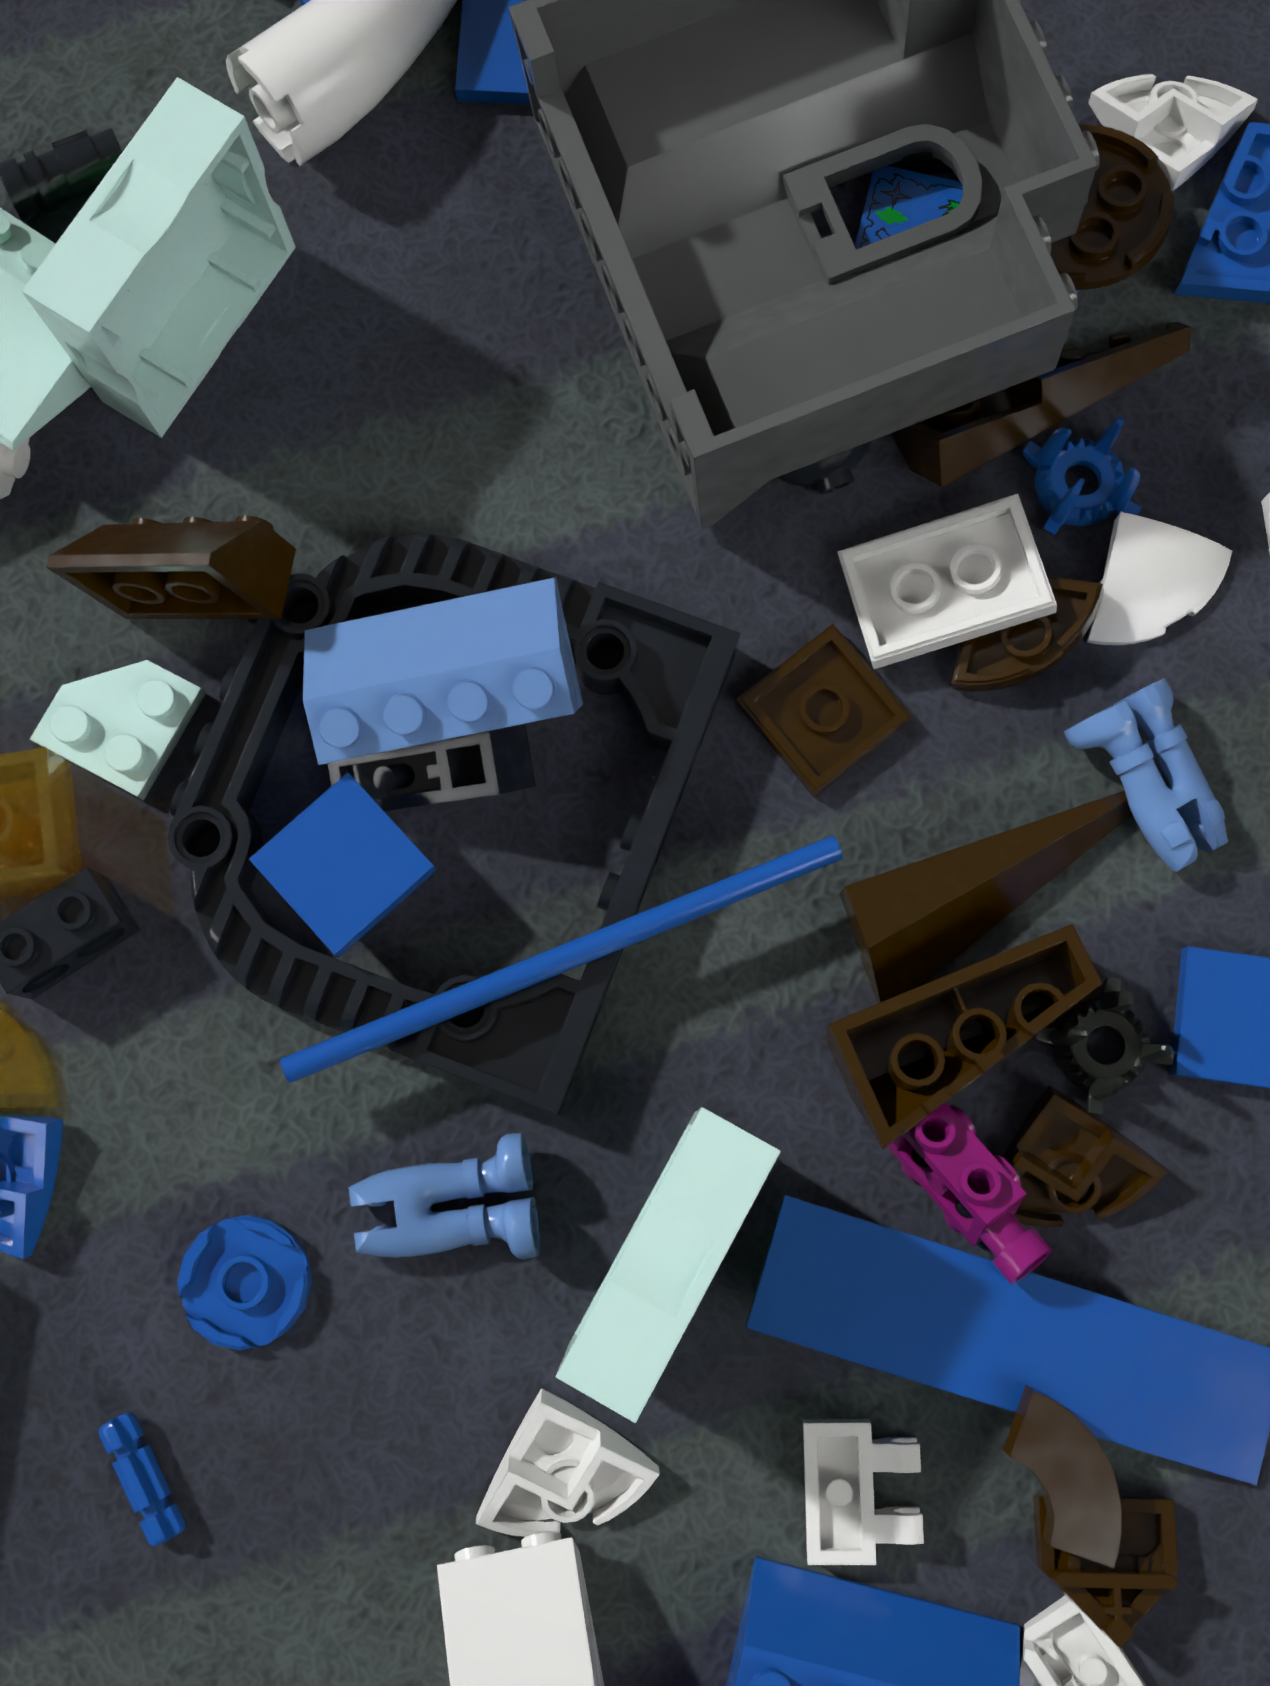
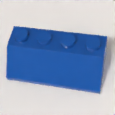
(842, 1632)

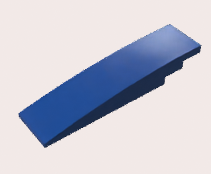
(972, 1333)

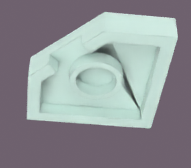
(120, 723)

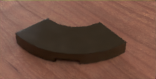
(1030, 647)
(1073, 1477)

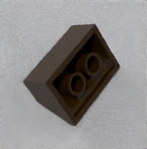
(182, 568)

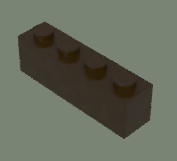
(944, 1035)

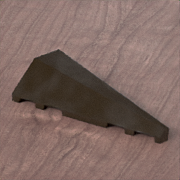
(984, 429)
(937, 907)

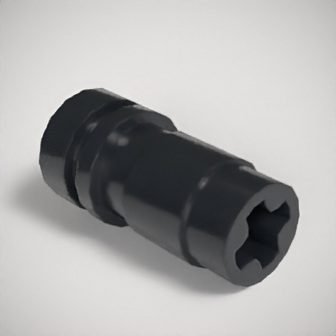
(60, 174)

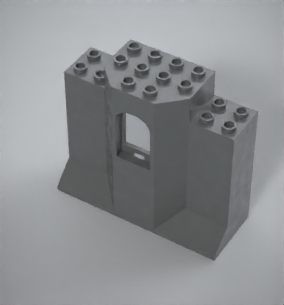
(694, 173)

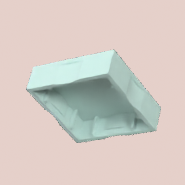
(164, 258)
(666, 1264)

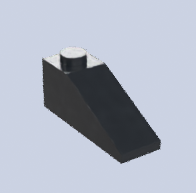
(444, 769)

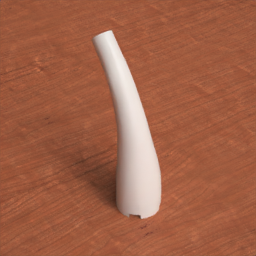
(330, 67)

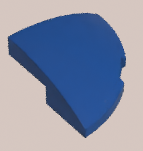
(27, 1178)

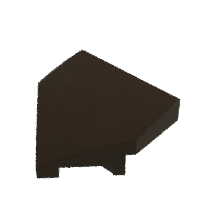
(1142, 1572)

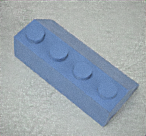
(439, 671)

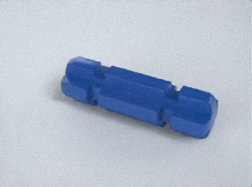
(142, 1479)

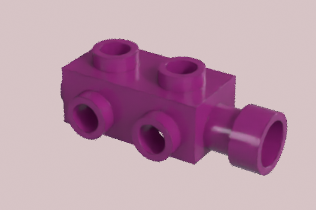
(983, 1183)

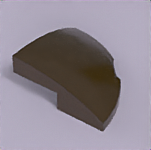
(1076, 1163)

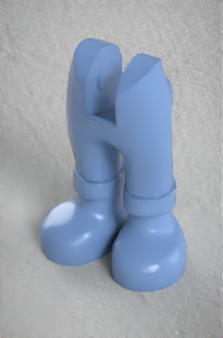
(1172, 814)
(429, 1231)

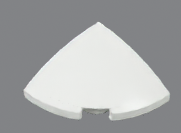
(1175, 119)
(1154, 579)
(563, 1470)

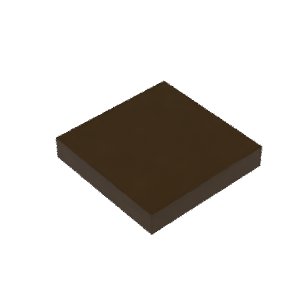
(823, 710)

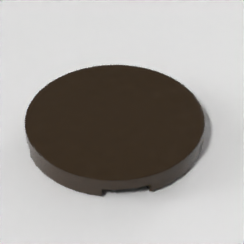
(1124, 214)

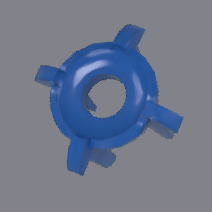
(1066, 504)

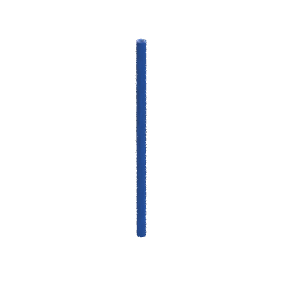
(560, 959)

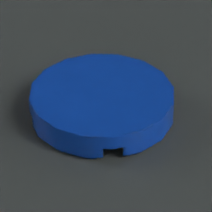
(269, 1275)

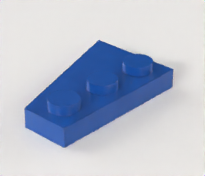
(1234, 241)

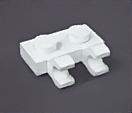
(840, 1491)

